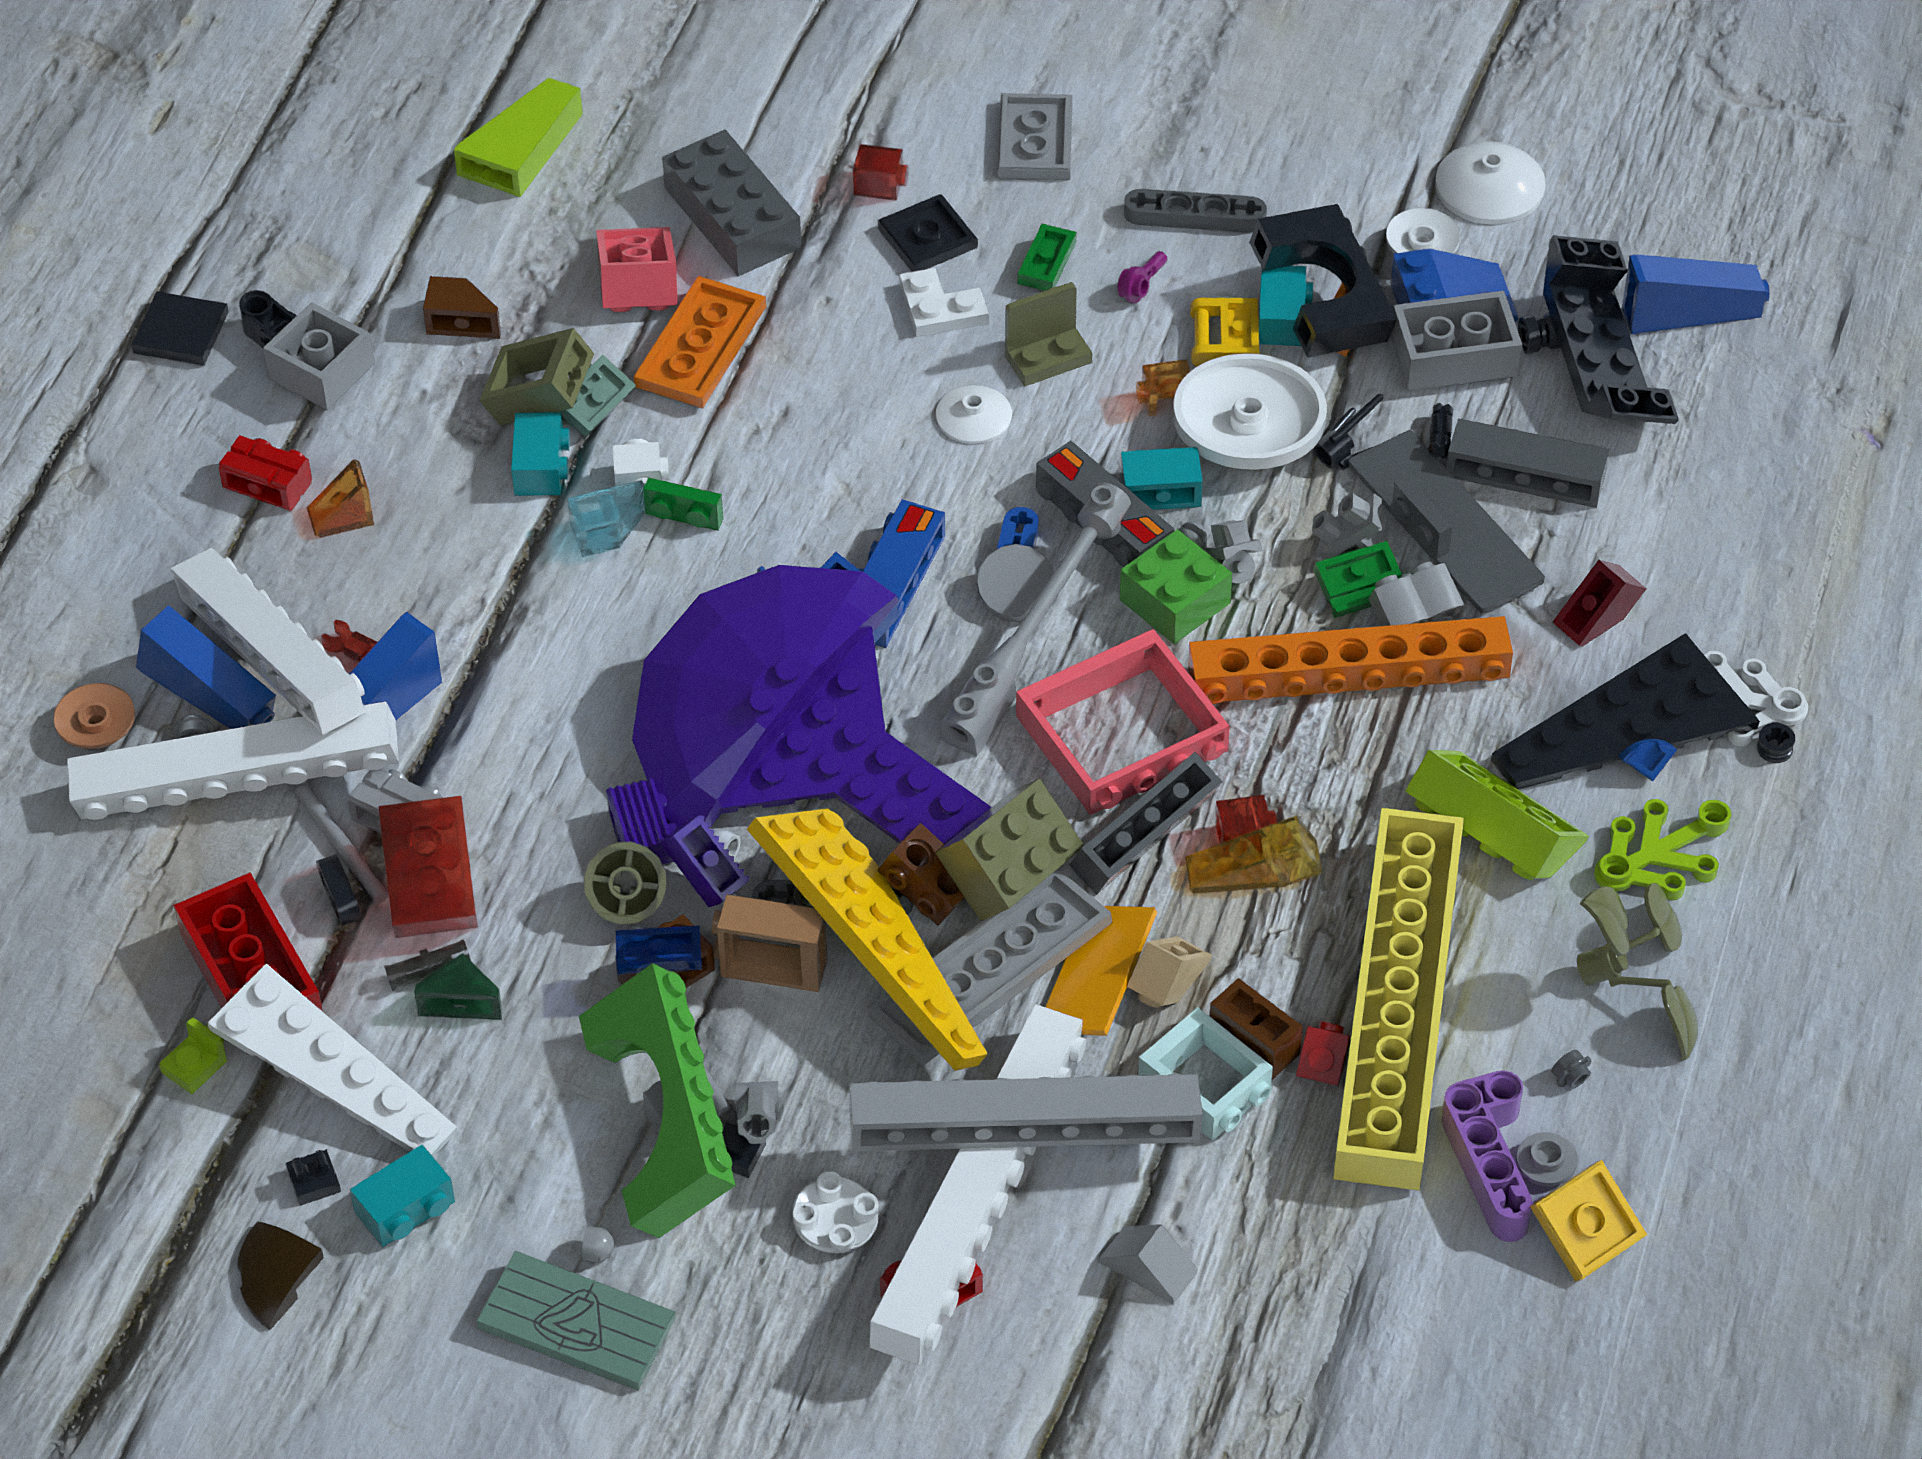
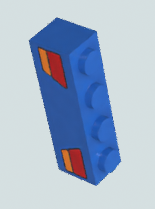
(905, 554)

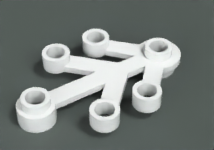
(1772, 704)

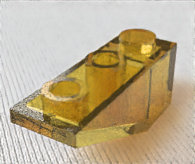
(1257, 860)

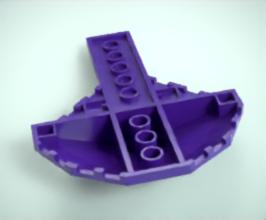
(778, 701)

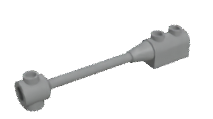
(993, 685)

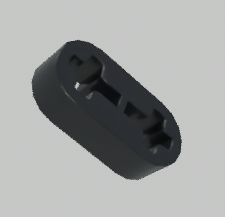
(338, 890)

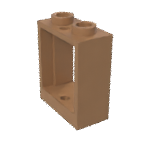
(767, 962)

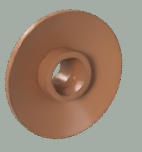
(94, 716)

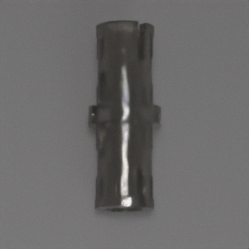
(423, 965)

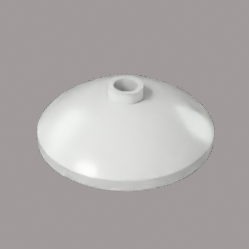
(1490, 183)

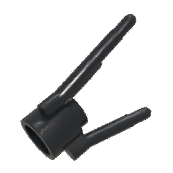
(1336, 444)

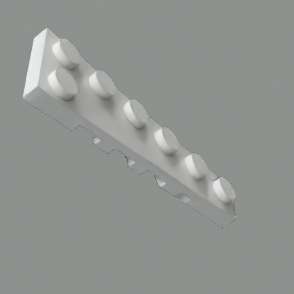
(305, 1044)

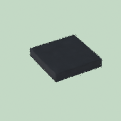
(927, 233)
(180, 328)

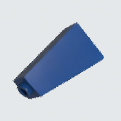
(1690, 293)
(400, 666)
(201, 672)

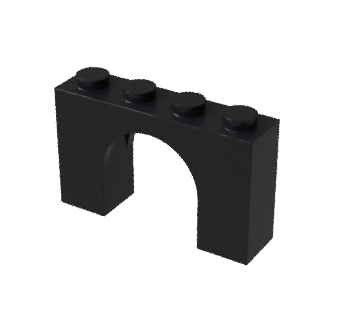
(1326, 239)

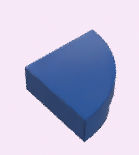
(1648, 756)

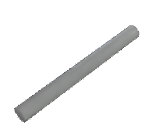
(341, 843)

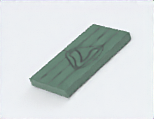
(576, 1320)

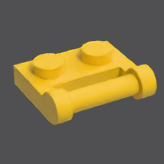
(1237, 327)

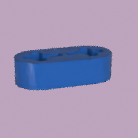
(1011, 521)

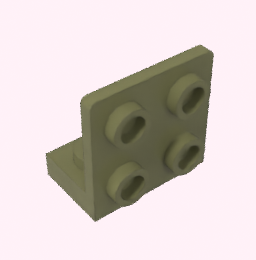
(1044, 335)

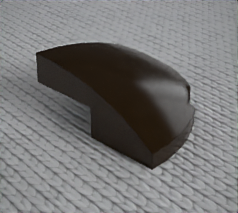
(272, 1269)

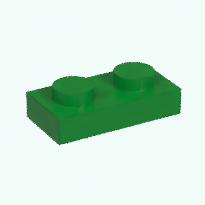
(1046, 257)
(683, 504)

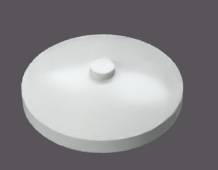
(1250, 411)

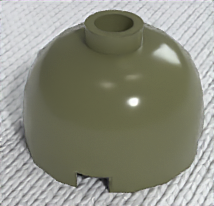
(625, 882)

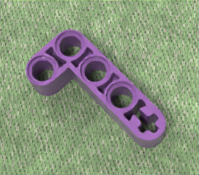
(1481, 1124)

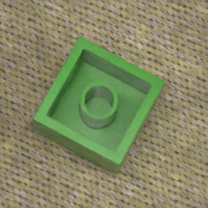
(1175, 586)

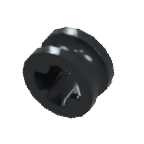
(1778, 732)

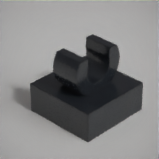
(313, 1177)

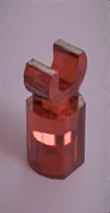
(353, 644)

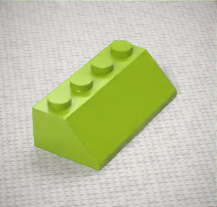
(1495, 813)

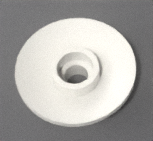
(1422, 230)
(973, 414)

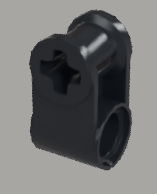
(263, 316)

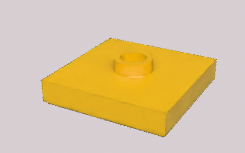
(1588, 1220)

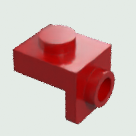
(1324, 1053)

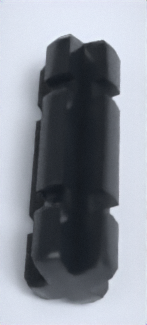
(1440, 430)

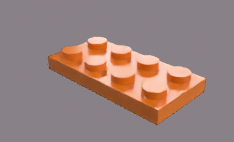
(700, 342)

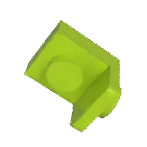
(195, 1057)

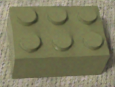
(1010, 849)

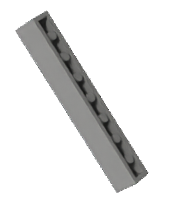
(1025, 1112)

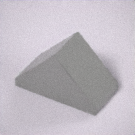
(1151, 1260)

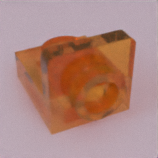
(1160, 382)

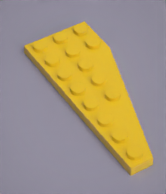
(867, 916)

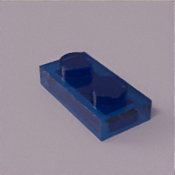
(666, 947)

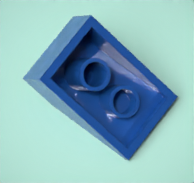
(1441, 275)

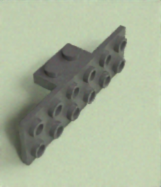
(1446, 521)

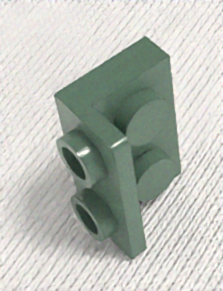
(598, 396)

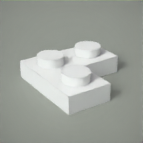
(939, 312)

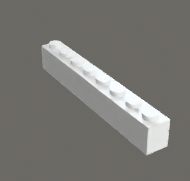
(269, 640)
(228, 762)

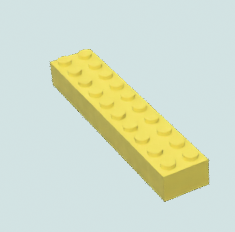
(1399, 1000)

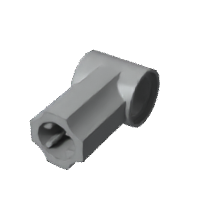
(756, 1109)

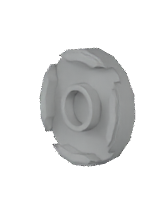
(1013, 580)

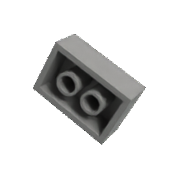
(1456, 340)

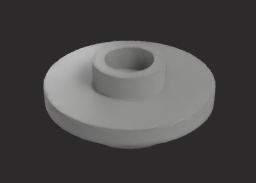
(1546, 1159)

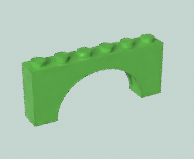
(690, 1154)

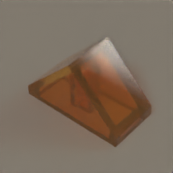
(342, 504)

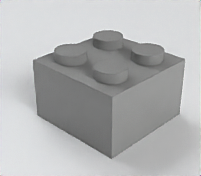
(319, 355)

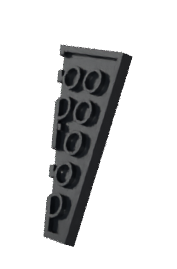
(1663, 697)

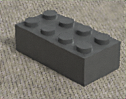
(732, 202)

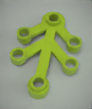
(1661, 851)

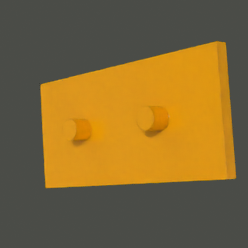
(1100, 970)

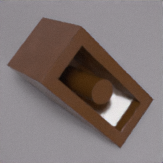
(459, 309)

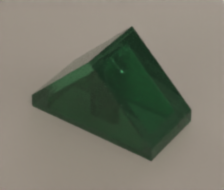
(458, 992)

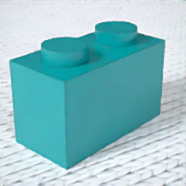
(1281, 298)
(538, 454)
(1163, 477)
(402, 1195)

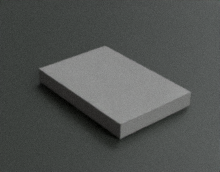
(1035, 136)

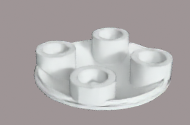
(835, 1214)

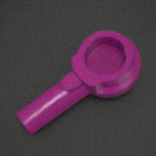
(1135, 283)

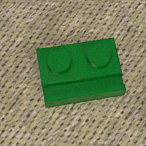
(1352, 577)

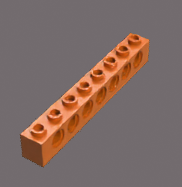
(1352, 659)

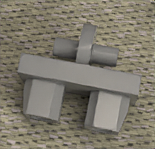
(1354, 526)
(1232, 548)

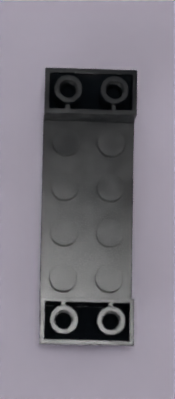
(1594, 332)

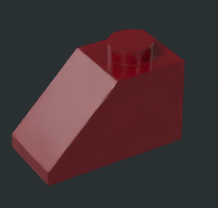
(1599, 602)

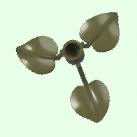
(1610, 960)

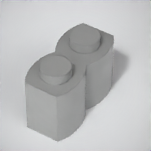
(1418, 598)

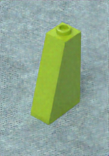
(521, 138)

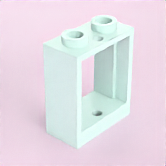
(1190, 1036)

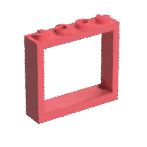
(1104, 672)

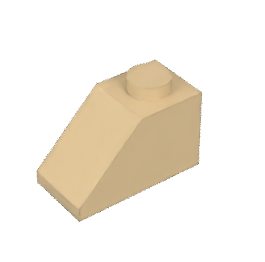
(1167, 970)

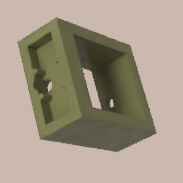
(559, 353)

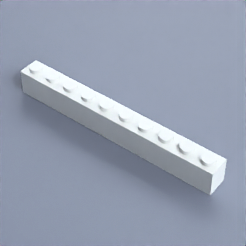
(966, 1205)

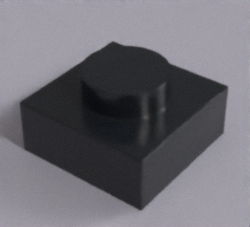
(742, 1153)

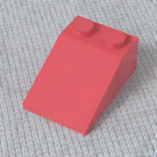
(637, 268)

